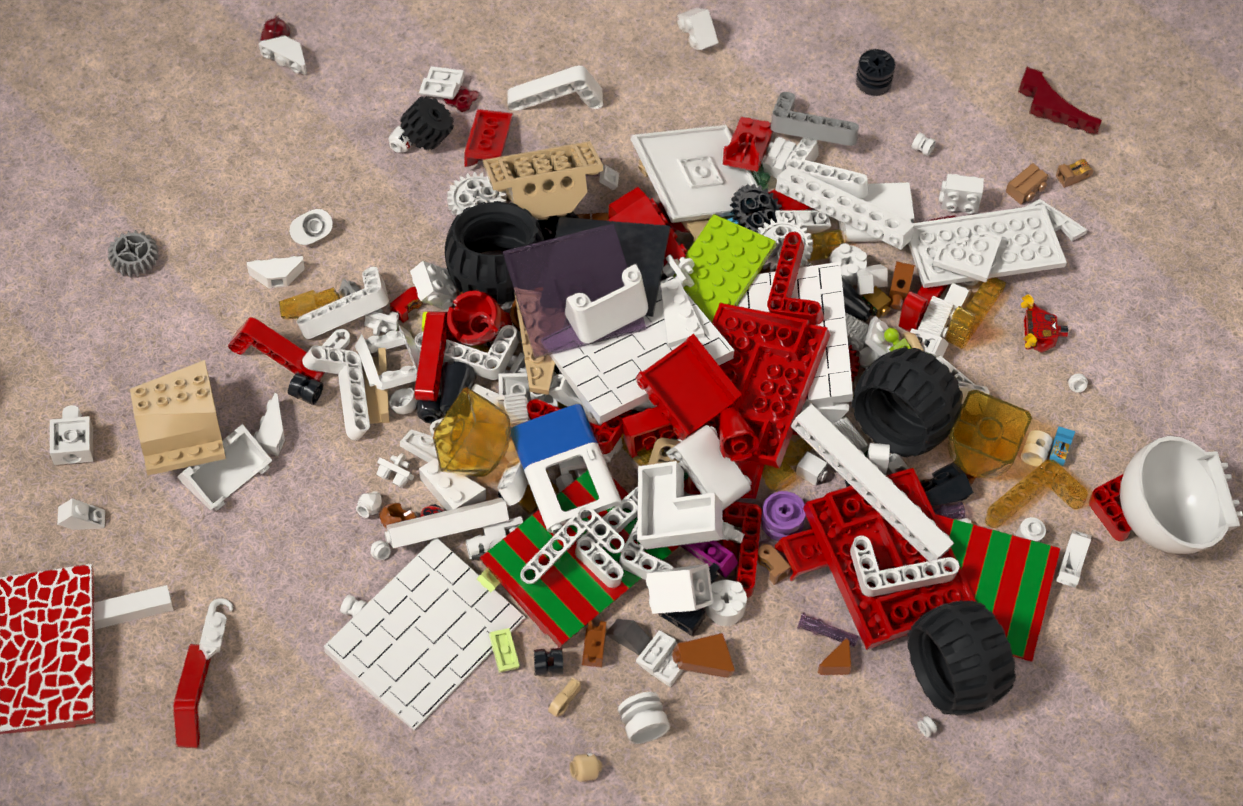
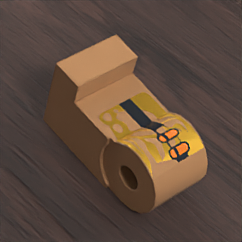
(1074, 172)
(774, 562)

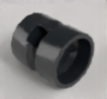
(303, 388)
(541, 661)

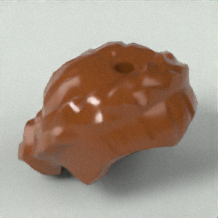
(394, 513)

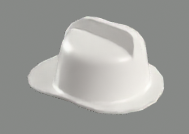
(311, 226)

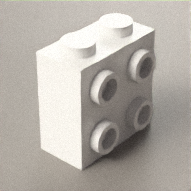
(961, 193)
(434, 285)

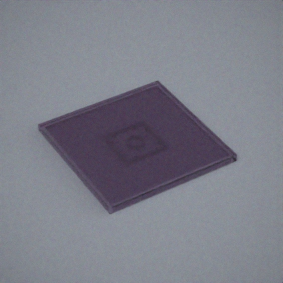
(558, 268)

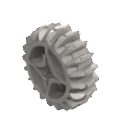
(142, 257)

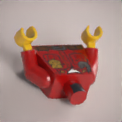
(1040, 327)

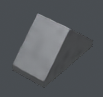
(629, 635)

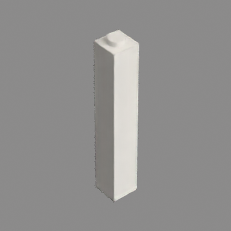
(446, 523)
(132, 607)

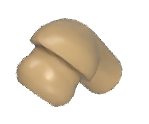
(912, 340)

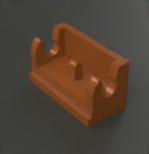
(594, 645)

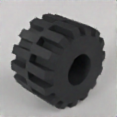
(426, 123)

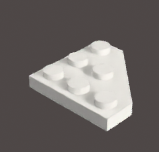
(969, 256)

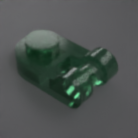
(761, 177)

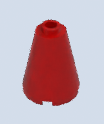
(736, 436)

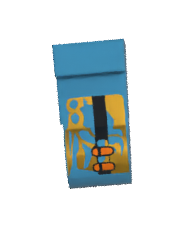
(1061, 445)

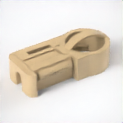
(562, 700)

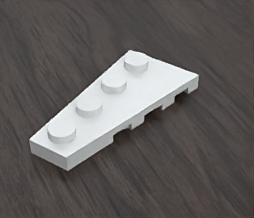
(678, 314)
(420, 445)

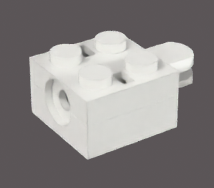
(71, 437)

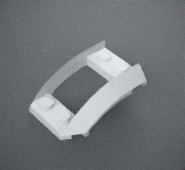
(389, 340)

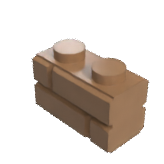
(1027, 183)

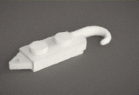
(214, 628)

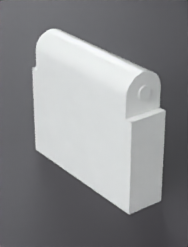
(889, 197)

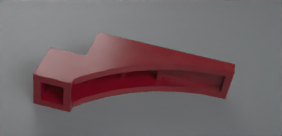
(1052, 106)

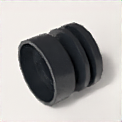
(875, 72)

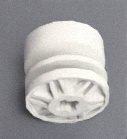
(643, 717)

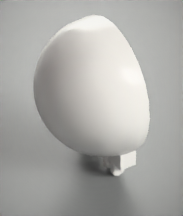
(1178, 496)

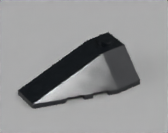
(947, 486)

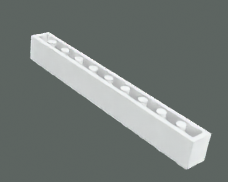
(872, 484)

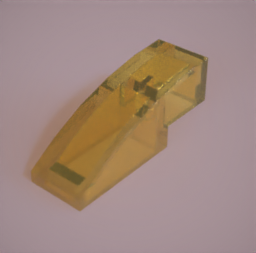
(306, 302)

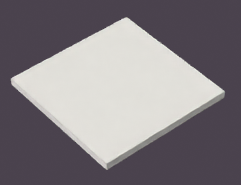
(690, 171)

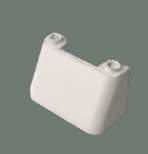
(610, 312)
(708, 468)
(219, 479)

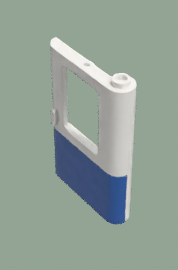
(553, 441)

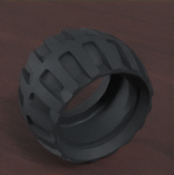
(488, 229)
(907, 401)
(961, 657)

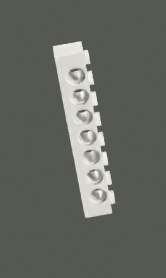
(845, 207)

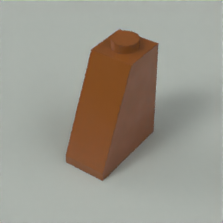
(704, 656)

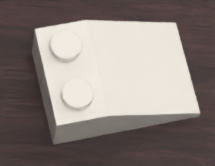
(518, 383)

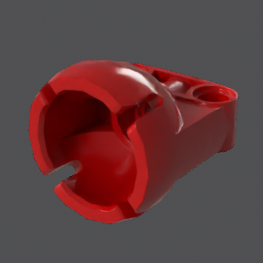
(476, 318)

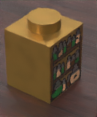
(878, 302)

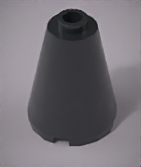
(854, 303)
(453, 380)

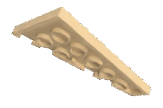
(538, 370)

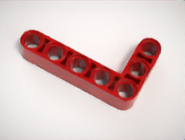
(786, 284)
(916, 306)
(273, 345)
(432, 355)
(602, 433)
(1110, 505)
(750, 542)
(188, 698)

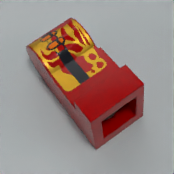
(406, 303)

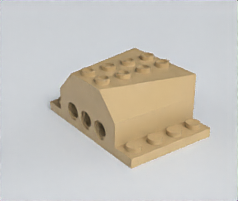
(545, 179)
(177, 420)

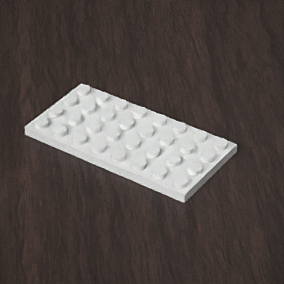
(1025, 245)

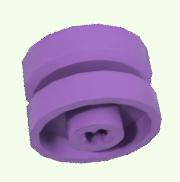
(782, 515)

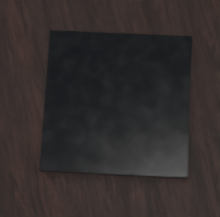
(640, 245)

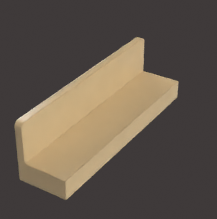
(378, 399)

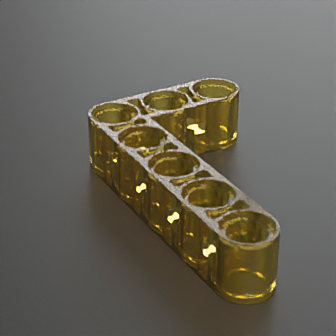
(967, 320)
(1031, 490)

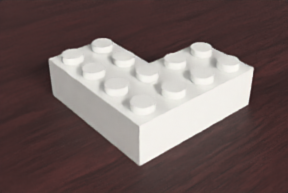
(667, 515)

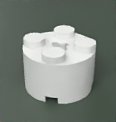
(850, 259)
(728, 604)

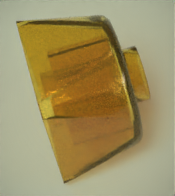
(987, 435)
(472, 436)

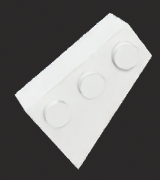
(451, 489)

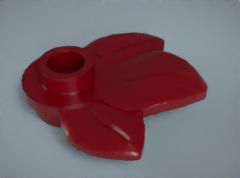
(463, 99)

